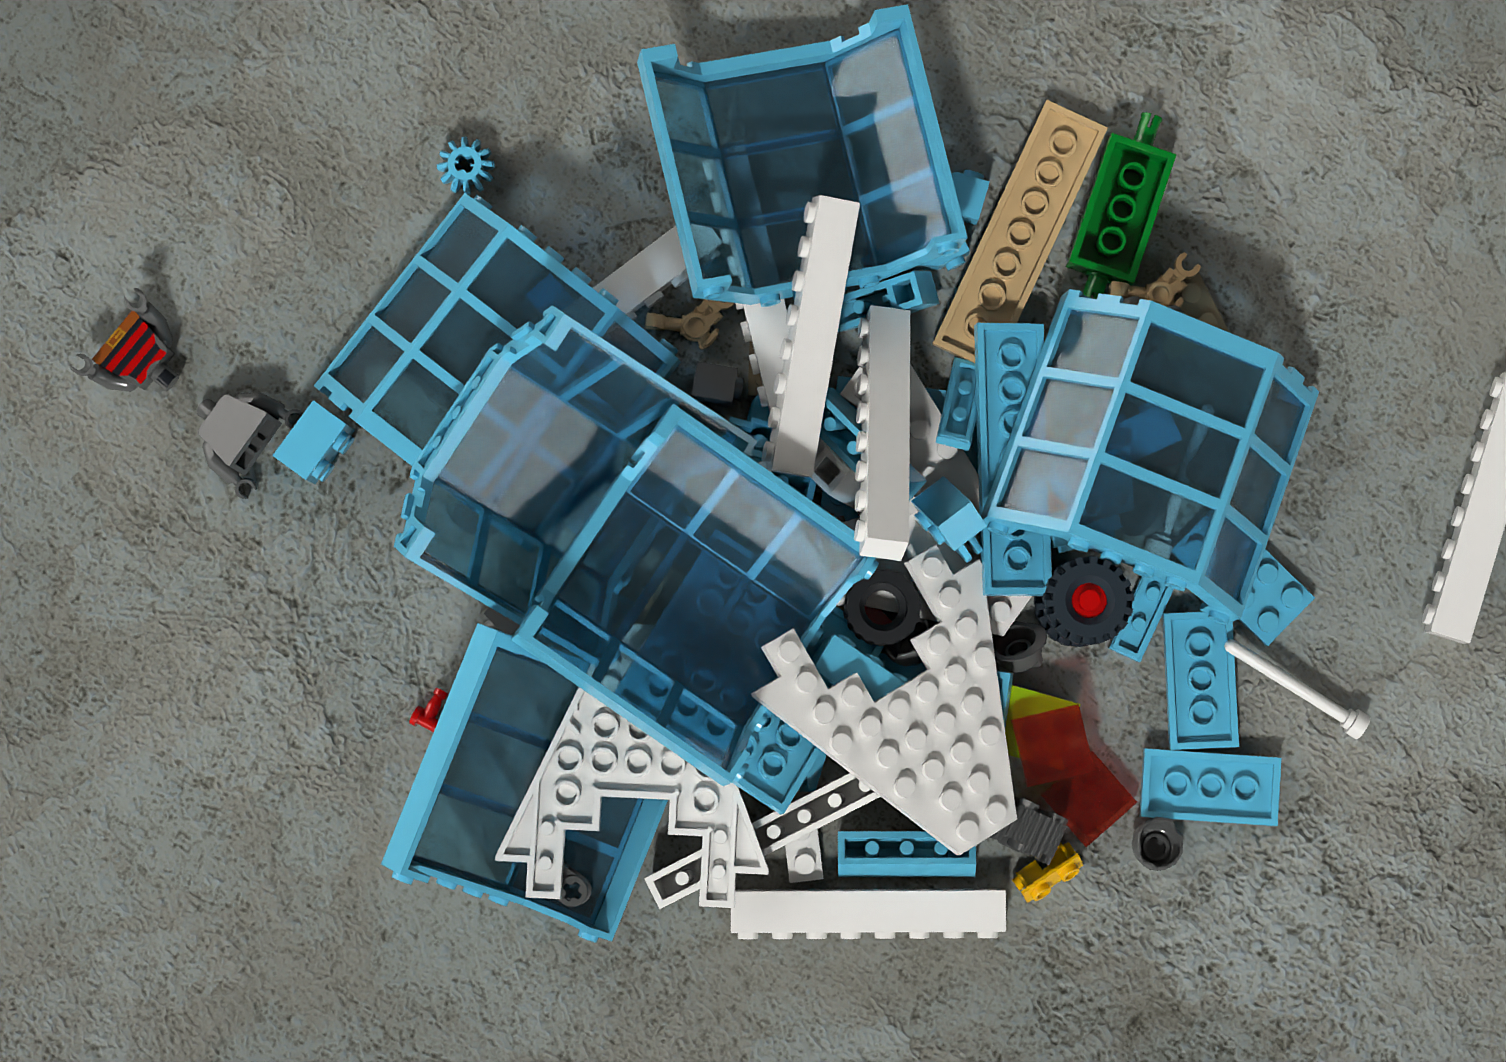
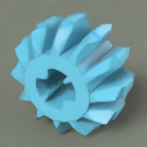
(469, 154)

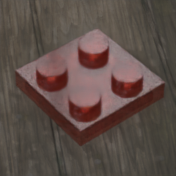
(1052, 745)
(1089, 801)

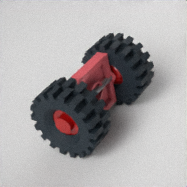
(1085, 602)

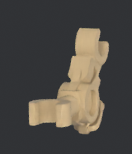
(1163, 289)
(694, 325)

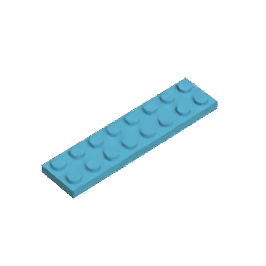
(1003, 369)

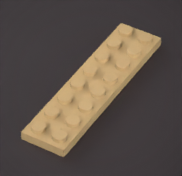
(1022, 226)

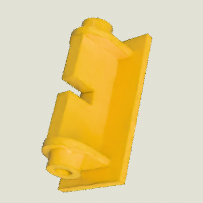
(1039, 881)

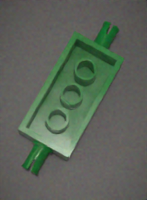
(1121, 208)

